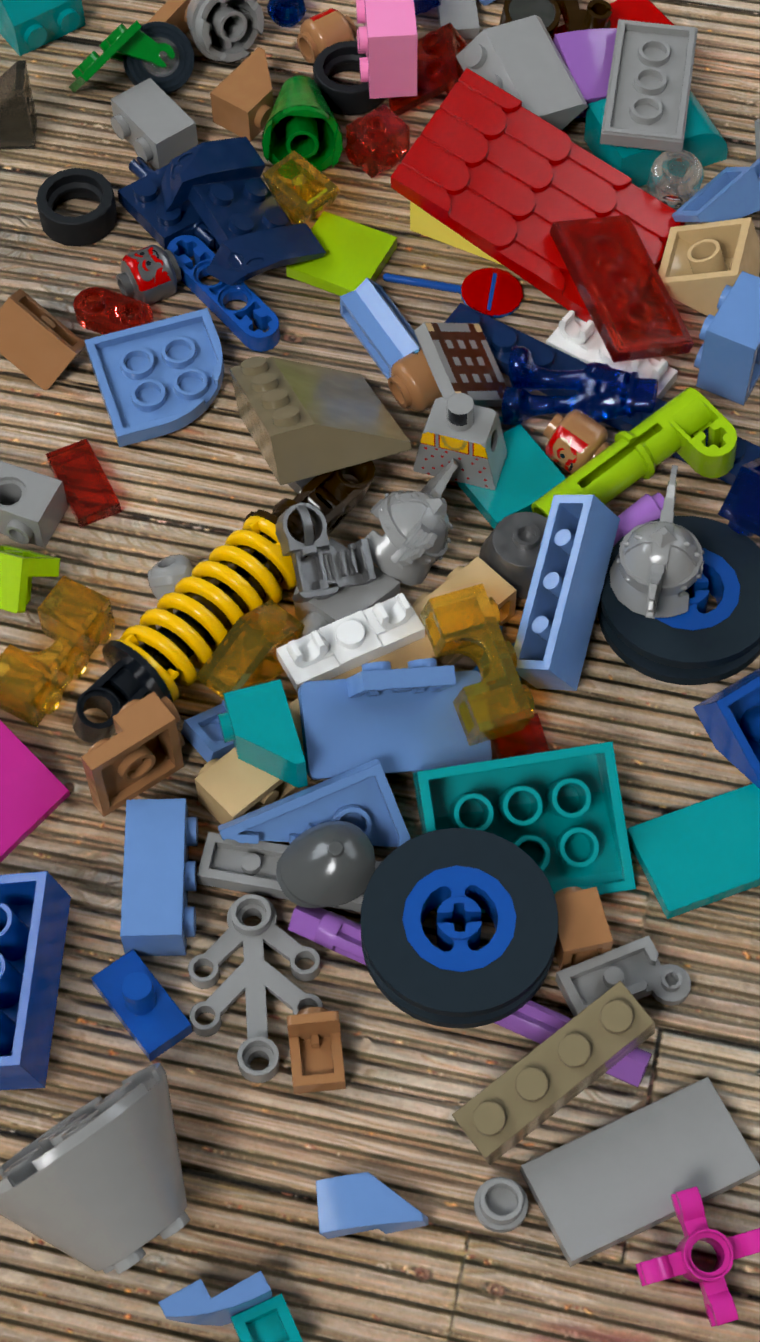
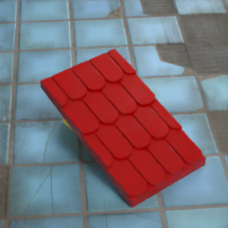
(500, 178)

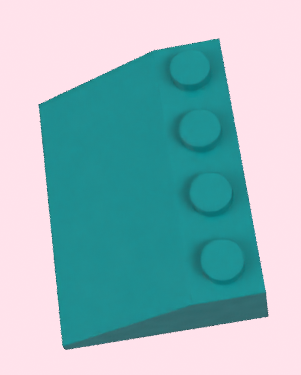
(550, 804)

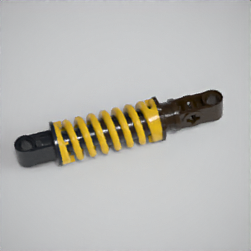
(210, 602)

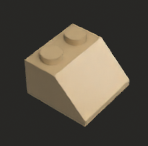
(706, 259)

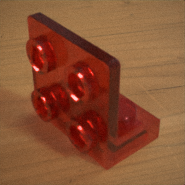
(436, 67)

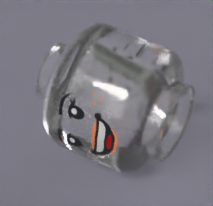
(675, 178)

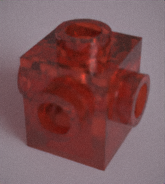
(377, 141)

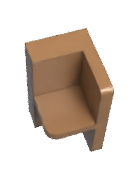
(36, 340)

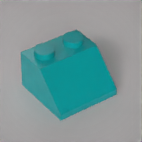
(37, 22)

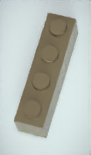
(555, 1072)

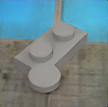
(633, 965)

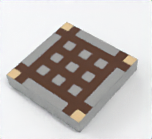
(462, 361)

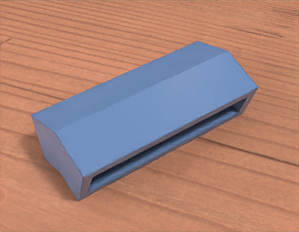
(378, 324)

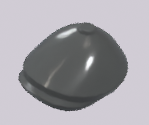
(326, 865)

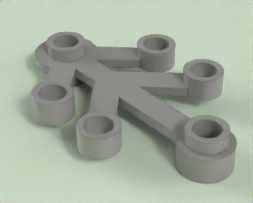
(253, 978)

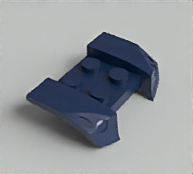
(238, 209)

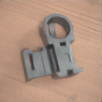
(322, 567)

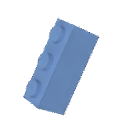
(158, 877)

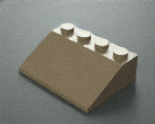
(312, 417)

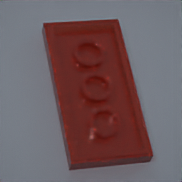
(621, 288)

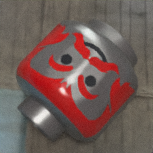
(149, 274)

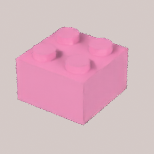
(389, 45)

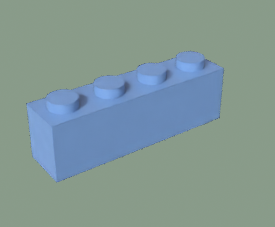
(565, 592)

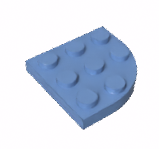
(157, 374)

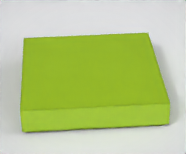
(350, 256)

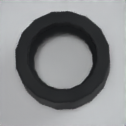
(339, 97)
(70, 185)

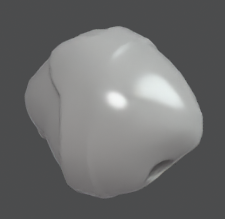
(168, 573)

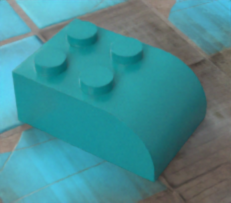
(700, 139)

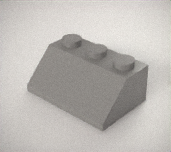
(527, 66)

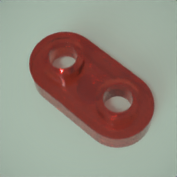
(109, 311)

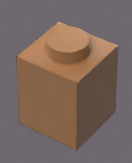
(581, 926)

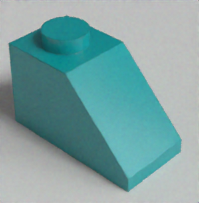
(264, 731)

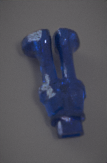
(601, 393)

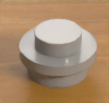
(500, 1204)

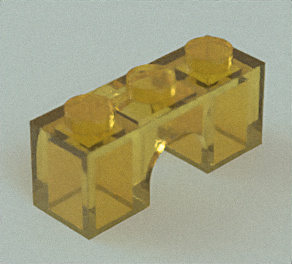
(469, 625)
(36, 680)

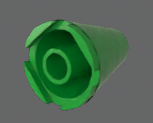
(303, 124)

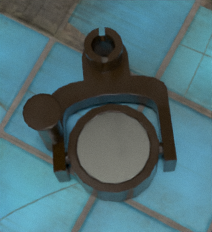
(549, 11)

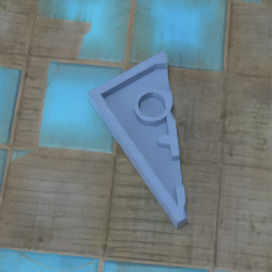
(355, 796)

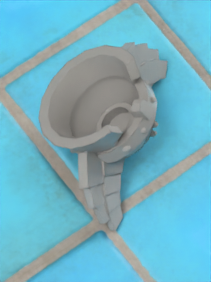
(413, 528)
(657, 564)

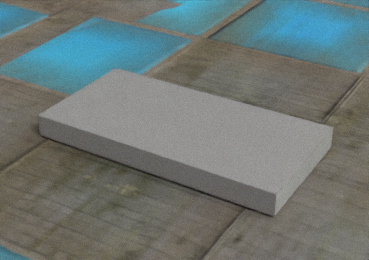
(649, 86)
(626, 1171)

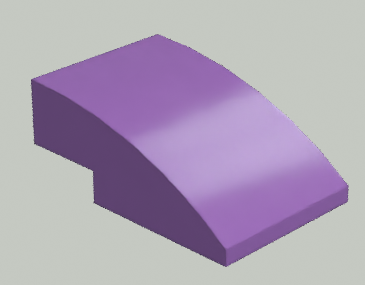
(589, 60)

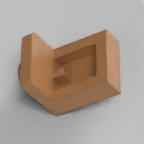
(316, 1050)

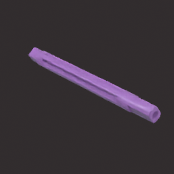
(530, 1021)

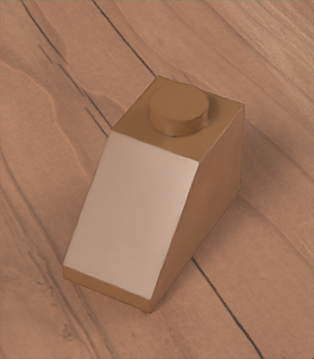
(244, 97)

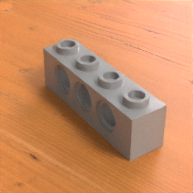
(30, 505)

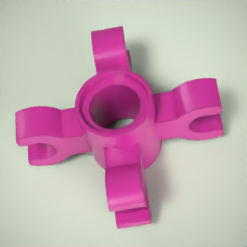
(716, 1296)

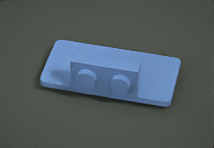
(388, 716)

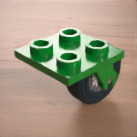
(146, 51)

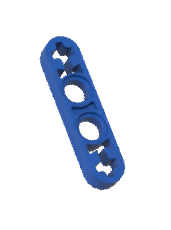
(220, 294)

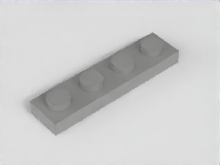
(248, 868)

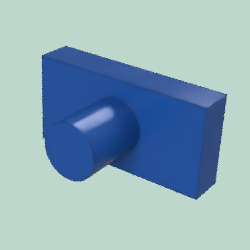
(142, 1005)

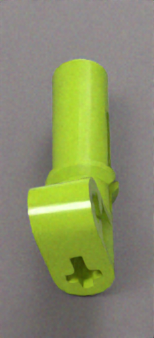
(637, 452)

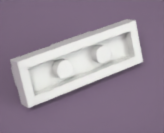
(585, 344)
(351, 641)

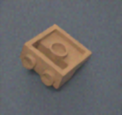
(137, 756)

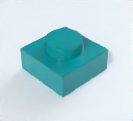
(266, 1323)

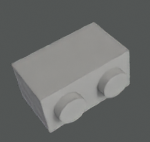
(152, 123)

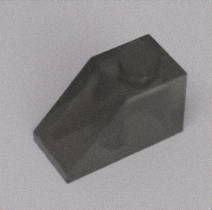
(17, 109)

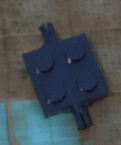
(146, 204)

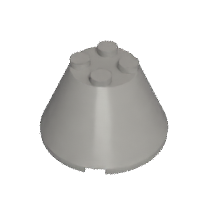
(103, 1177)

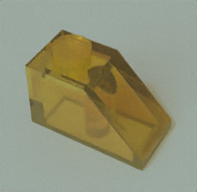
(300, 188)
(249, 650)

